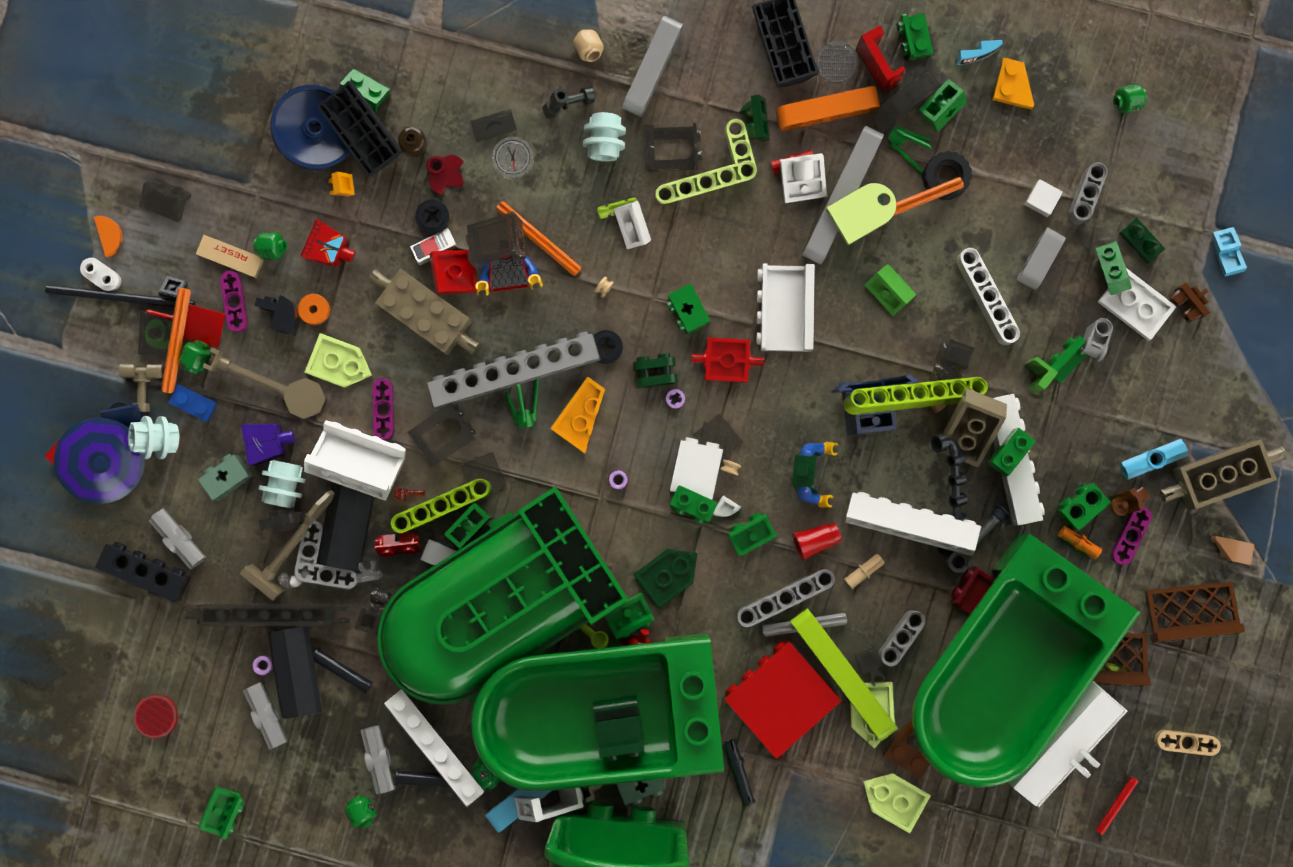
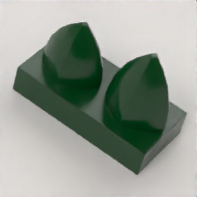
(757, 110)
(1142, 240)

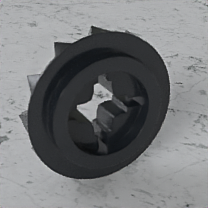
(422, 216)
(614, 341)

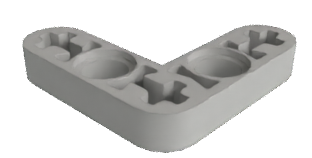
(310, 563)

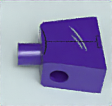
(265, 442)

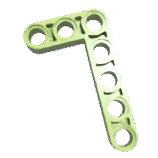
(714, 175)

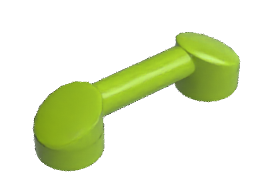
(598, 639)

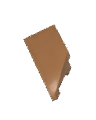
(1234, 550)

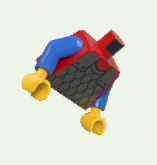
(508, 274)

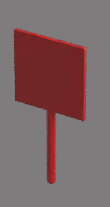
(200, 324)

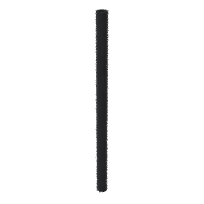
(115, 296)

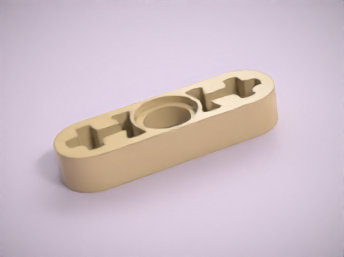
(1193, 749)

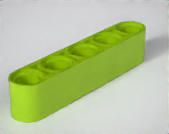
(431, 506)

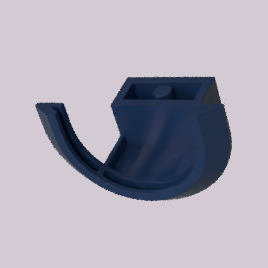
(870, 421)

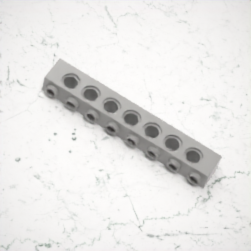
(439, 386)

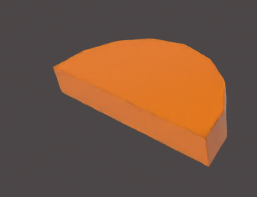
(109, 234)

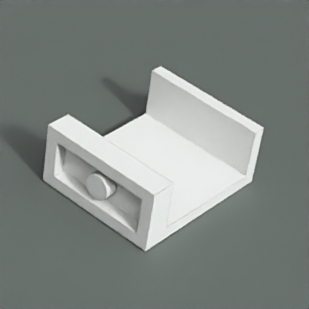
(530, 807)

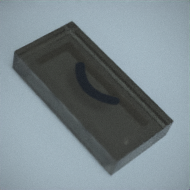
(493, 125)

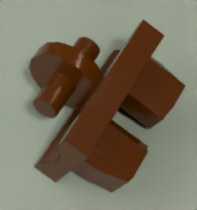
(1193, 299)
(1128, 501)

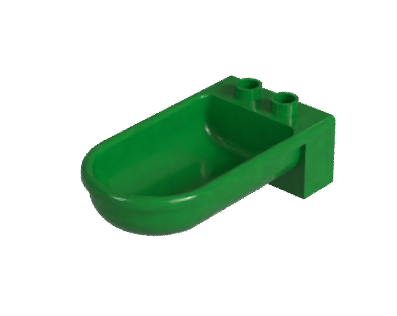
(495, 603)
(1017, 666)
(540, 723)
(616, 840)

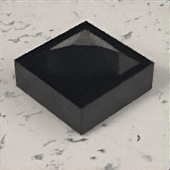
(170, 287)

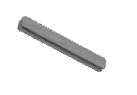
(787, 627)

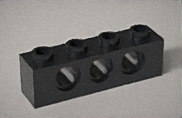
(111, 563)

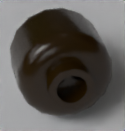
(410, 147)

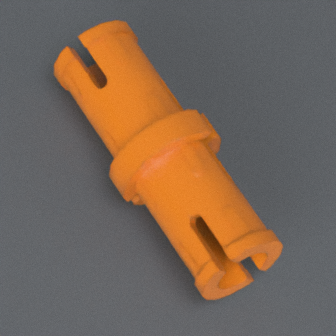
(1079, 542)

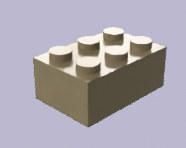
(975, 425)

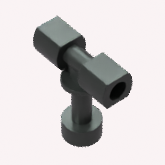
(560, 99)

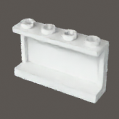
(786, 308)
(355, 460)

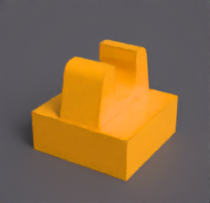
(342, 184)

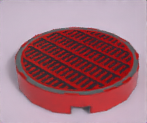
(155, 716)

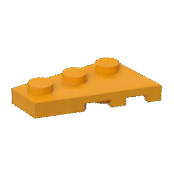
(579, 415)

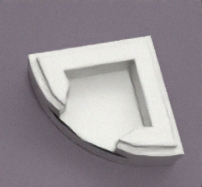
(725, 507)

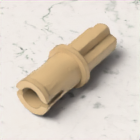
(864, 571)

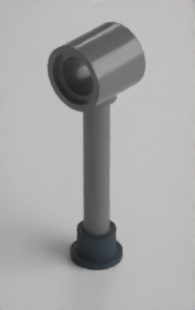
(999, 514)

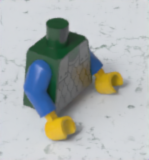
(807, 472)

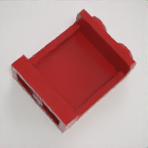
(875, 61)

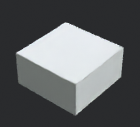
(1043, 198)

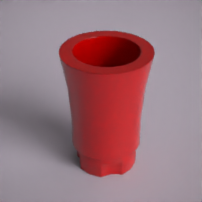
(816, 540)

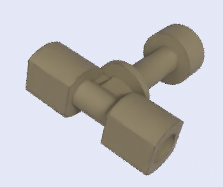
(142, 376)

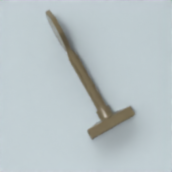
(302, 397)
(264, 579)

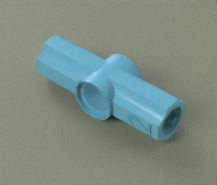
(1165, 455)

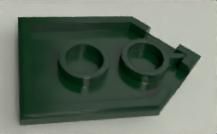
(667, 575)

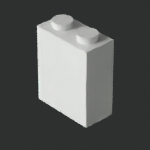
(697, 467)

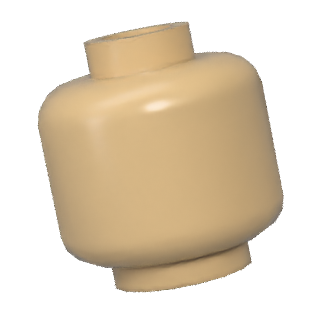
(588, 45)

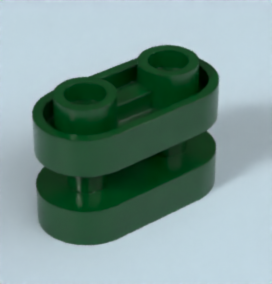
(644, 365)

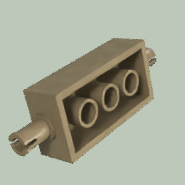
(423, 312)
(1223, 474)

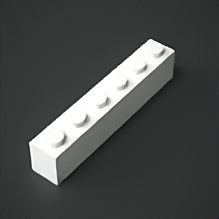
(1020, 484)
(913, 524)
(434, 748)

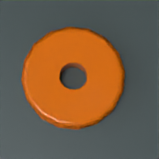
(320, 315)

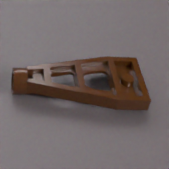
(905, 755)

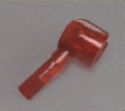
(401, 493)

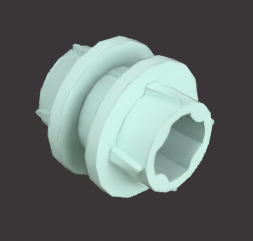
(604, 133)
(149, 437)
(282, 484)

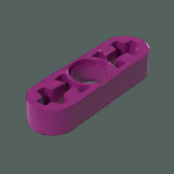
(237, 285)
(388, 393)
(1130, 552)

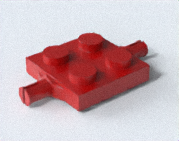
(727, 360)

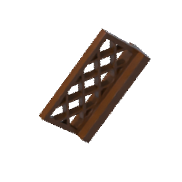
(1200, 630)
(1130, 678)

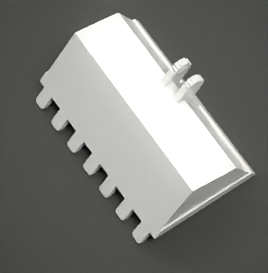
(1074, 740)

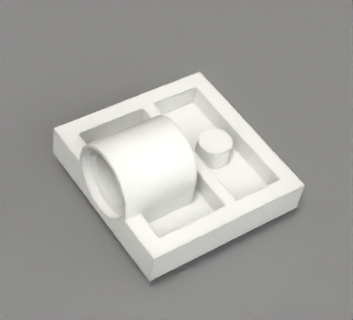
(803, 178)

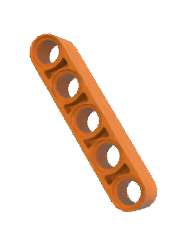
(827, 108)

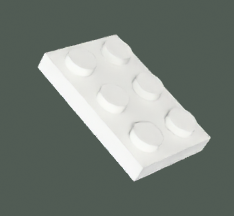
(1139, 307)

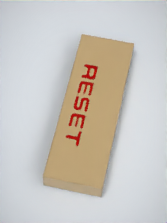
(229, 256)

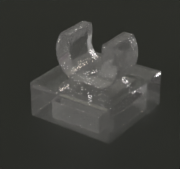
(368, 575)

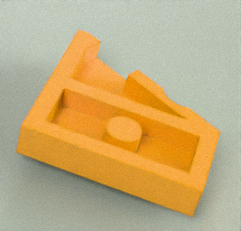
(1013, 85)

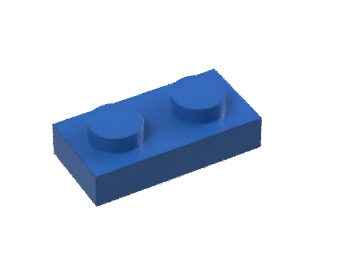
(192, 403)

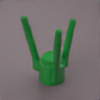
(900, 135)
(524, 418)

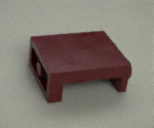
(971, 589)

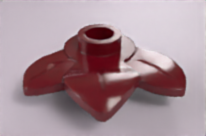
(447, 175)

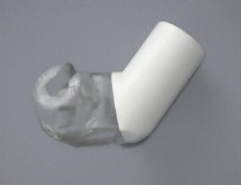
(291, 581)

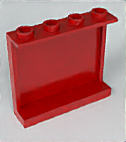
(781, 698)

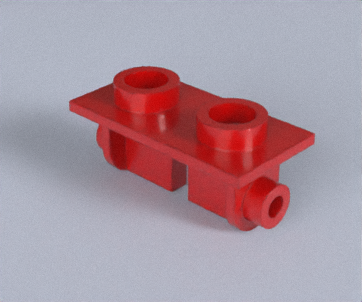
(388, 546)

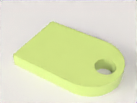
(861, 212)

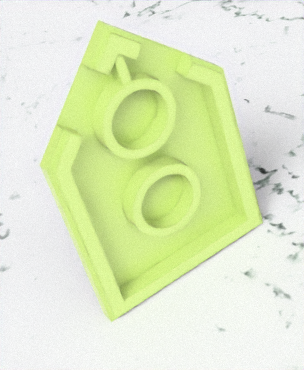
(337, 362)
(884, 694)
(896, 800)

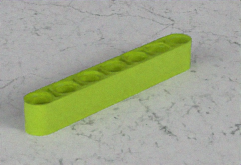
(906, 395)
(844, 675)

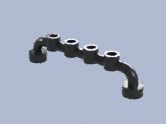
(956, 479)

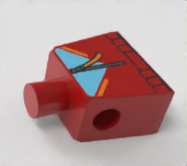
(326, 246)

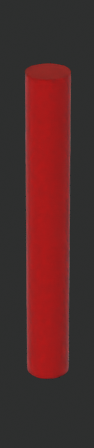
(1116, 806)

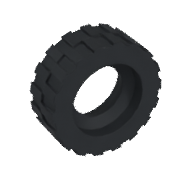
(947, 159)

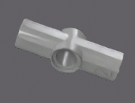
(177, 539)
(265, 715)
(377, 759)

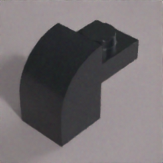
(285, 314)

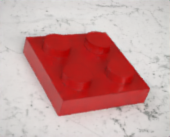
(453, 272)

